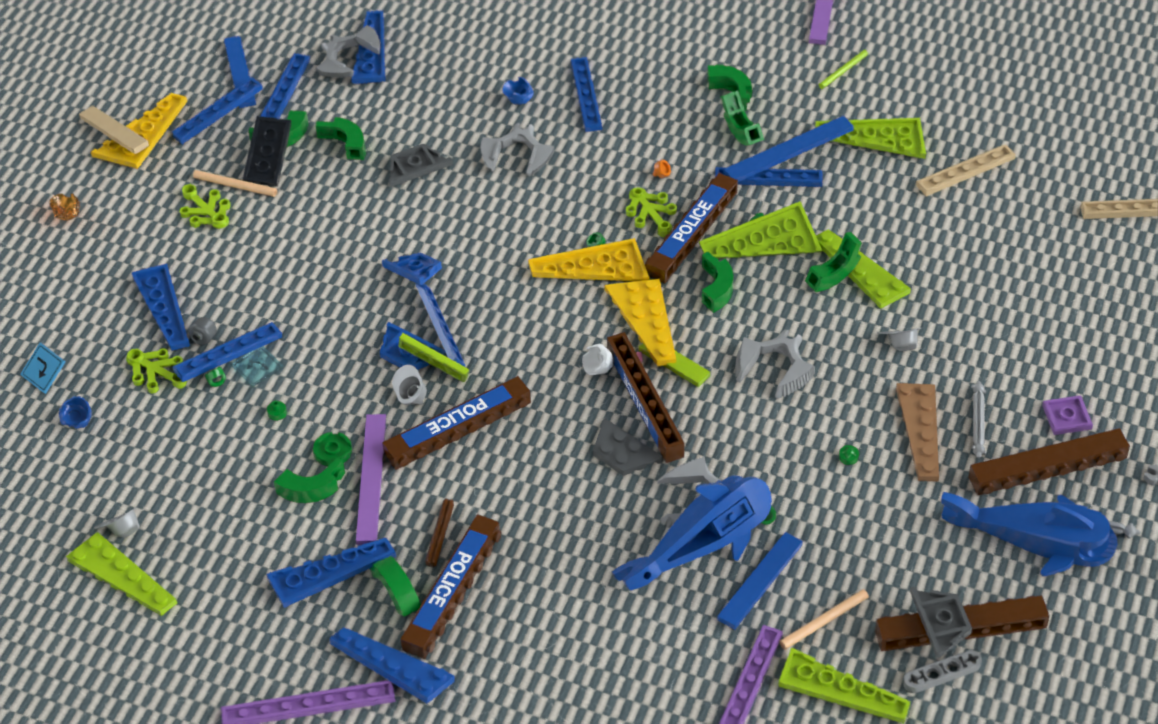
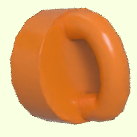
(661, 169)

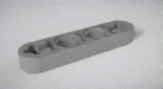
(944, 674)

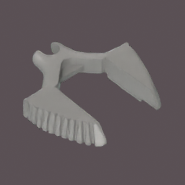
(331, 66)
(540, 154)
(797, 375)
(689, 472)

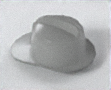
(903, 340)
(409, 385)
(122, 525)

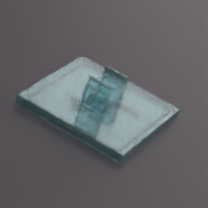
(257, 366)

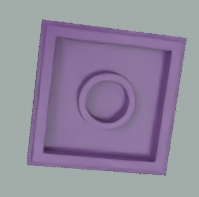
(1067, 415)

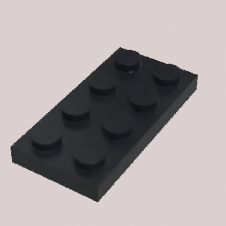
(267, 151)

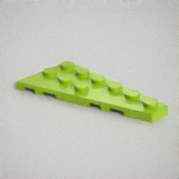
(889, 135)
(772, 234)

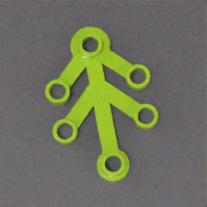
(640, 196)
(217, 220)
(137, 358)

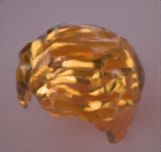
(64, 207)

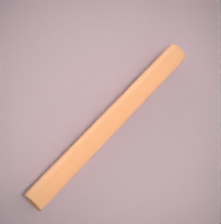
(235, 183)
(824, 619)

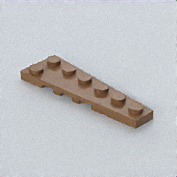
(920, 418)

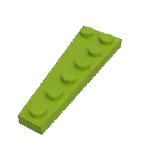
(867, 275)
(112, 566)
(822, 681)

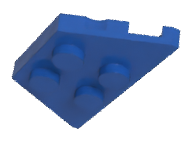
(414, 267)
(394, 354)

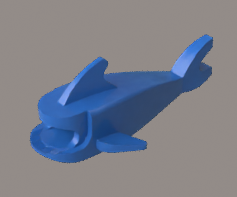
(717, 517)
(1050, 529)

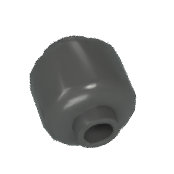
(202, 331)

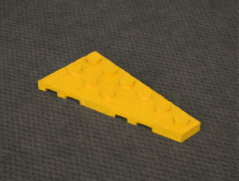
(150, 127)
(602, 262)
(645, 312)

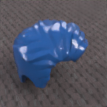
(518, 91)
(75, 412)

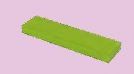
(433, 357)
(684, 368)

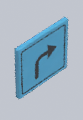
(42, 368)

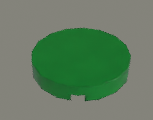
(330, 446)

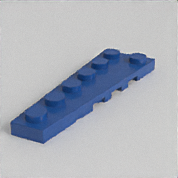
(160, 297)

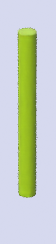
(843, 69)

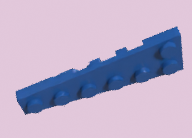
(369, 65)
(312, 577)
(399, 668)

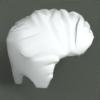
(597, 360)

